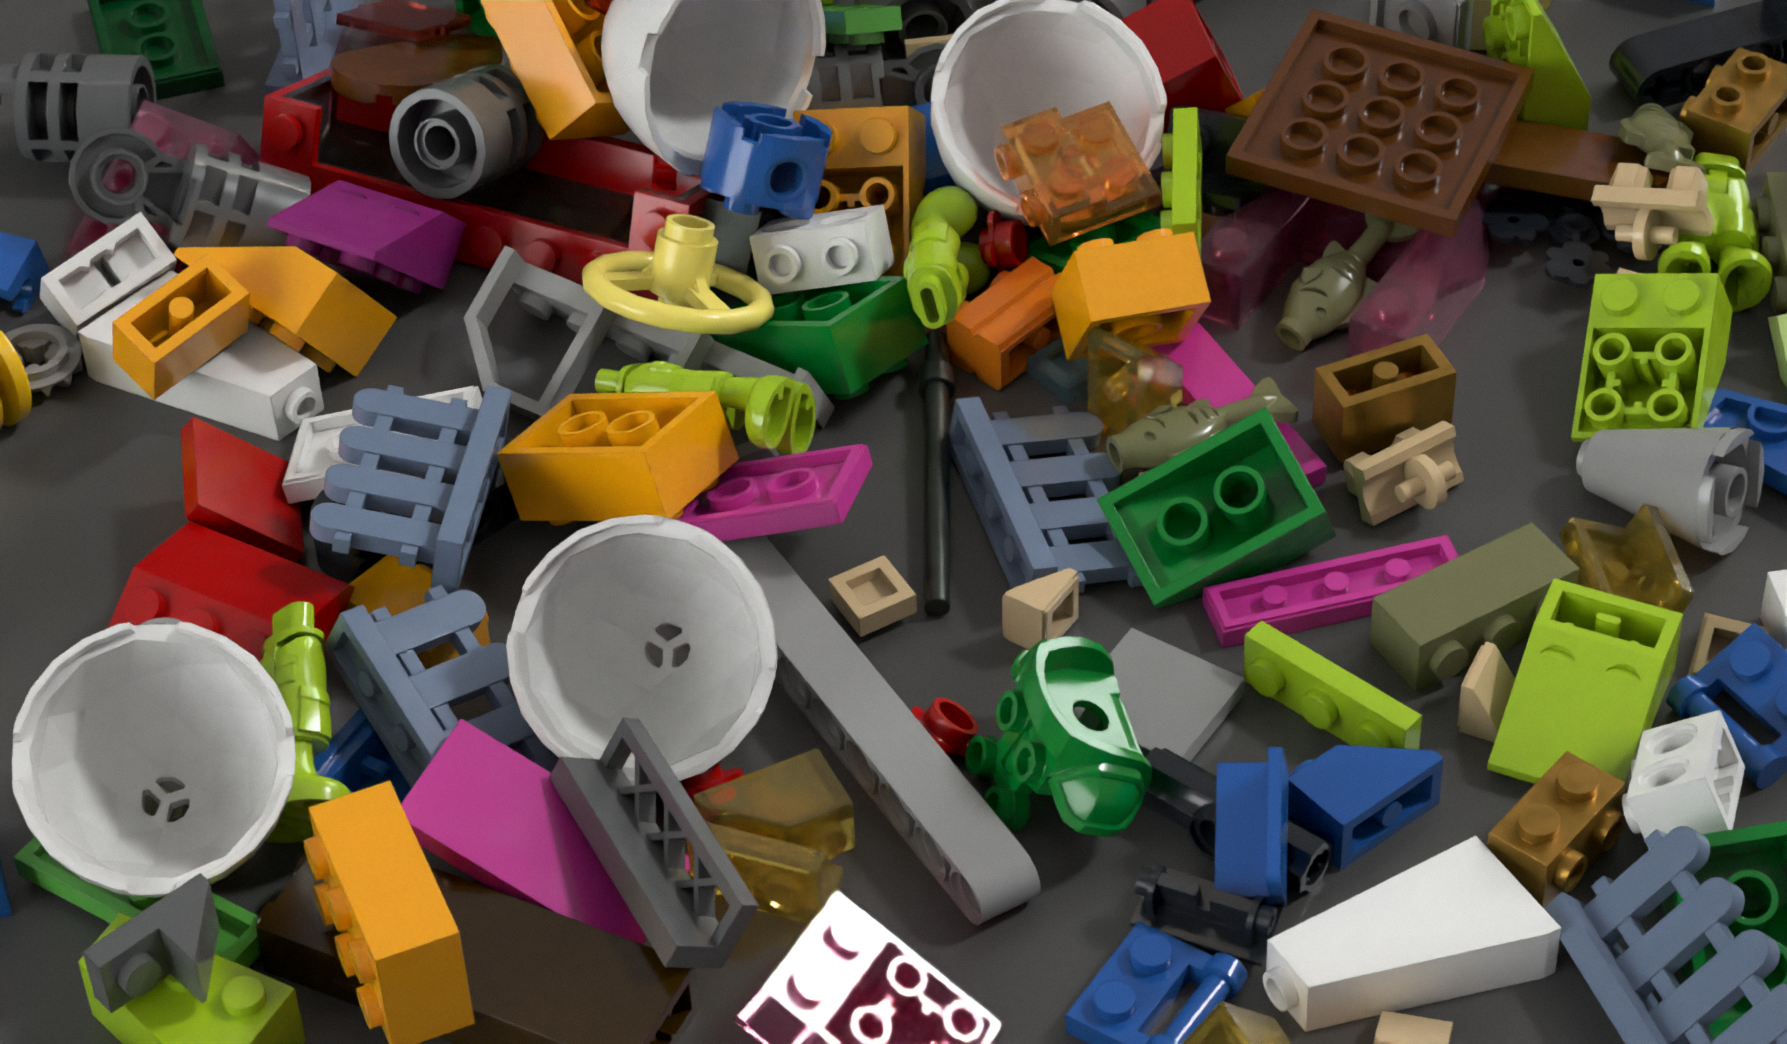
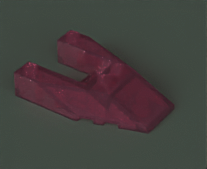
(1420, 281)

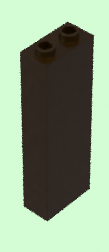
(526, 969)

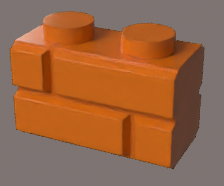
(1005, 324)

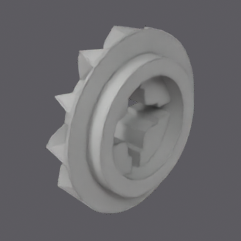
(48, 343)

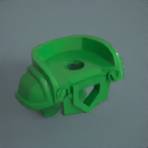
(1083, 762)

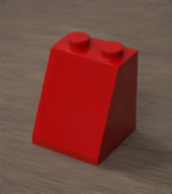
(1186, 56)

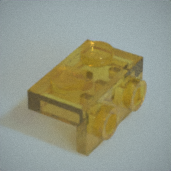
(1630, 560)
(779, 874)

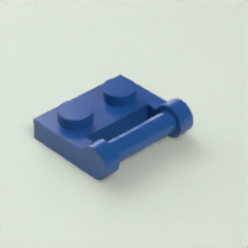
(1756, 677)
(1144, 981)

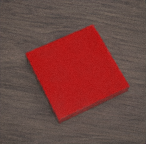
(238, 490)

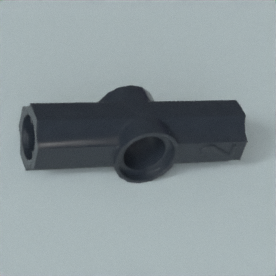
(1189, 799)

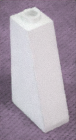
(248, 384)
(1413, 942)

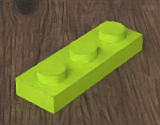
(1184, 183)
(1326, 692)

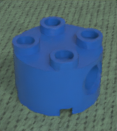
(765, 159)

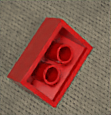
(225, 588)

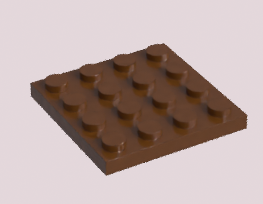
(1381, 122)

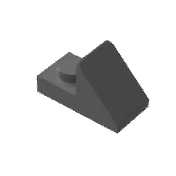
(165, 939)

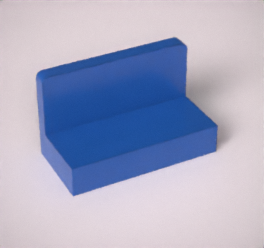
(1252, 828)

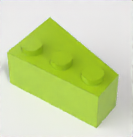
(238, 1008)

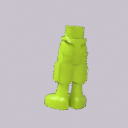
(1733, 239)
(939, 265)
(773, 407)
(298, 667)

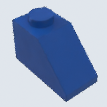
(1363, 795)

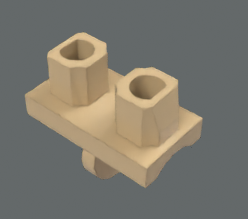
(1654, 214)
(1407, 473)

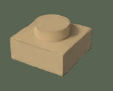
(872, 595)

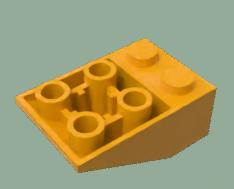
(875, 161)
(304, 303)

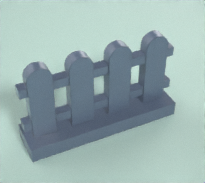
(307, 38)
(1014, 491)
(423, 500)
(413, 703)
(1627, 978)

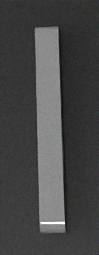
(889, 748)

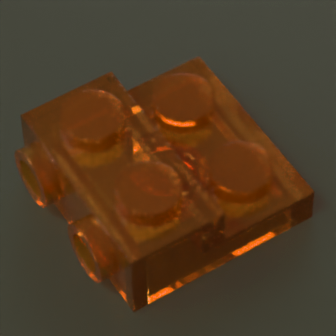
(1075, 171)

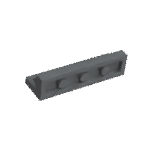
(650, 863)

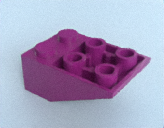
(373, 235)

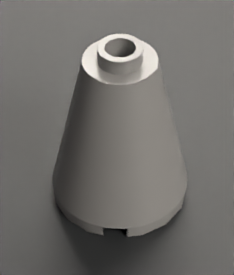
(1690, 474)

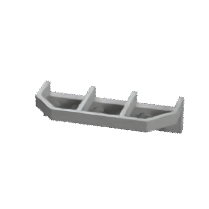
(549, 294)

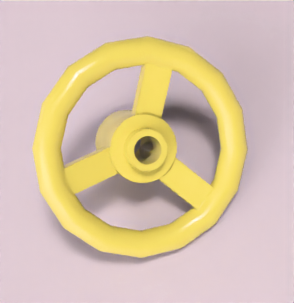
(681, 277)

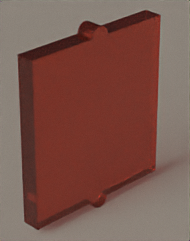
(403, 20)

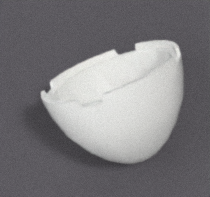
(685, 57)
(1028, 59)
(586, 632)
(144, 712)

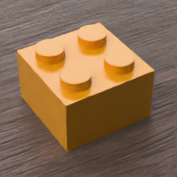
(1133, 288)

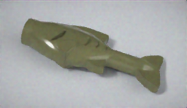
(1660, 137)
(1335, 285)
(1173, 430)

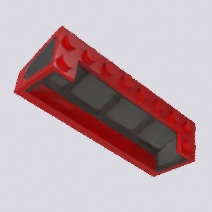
(555, 212)

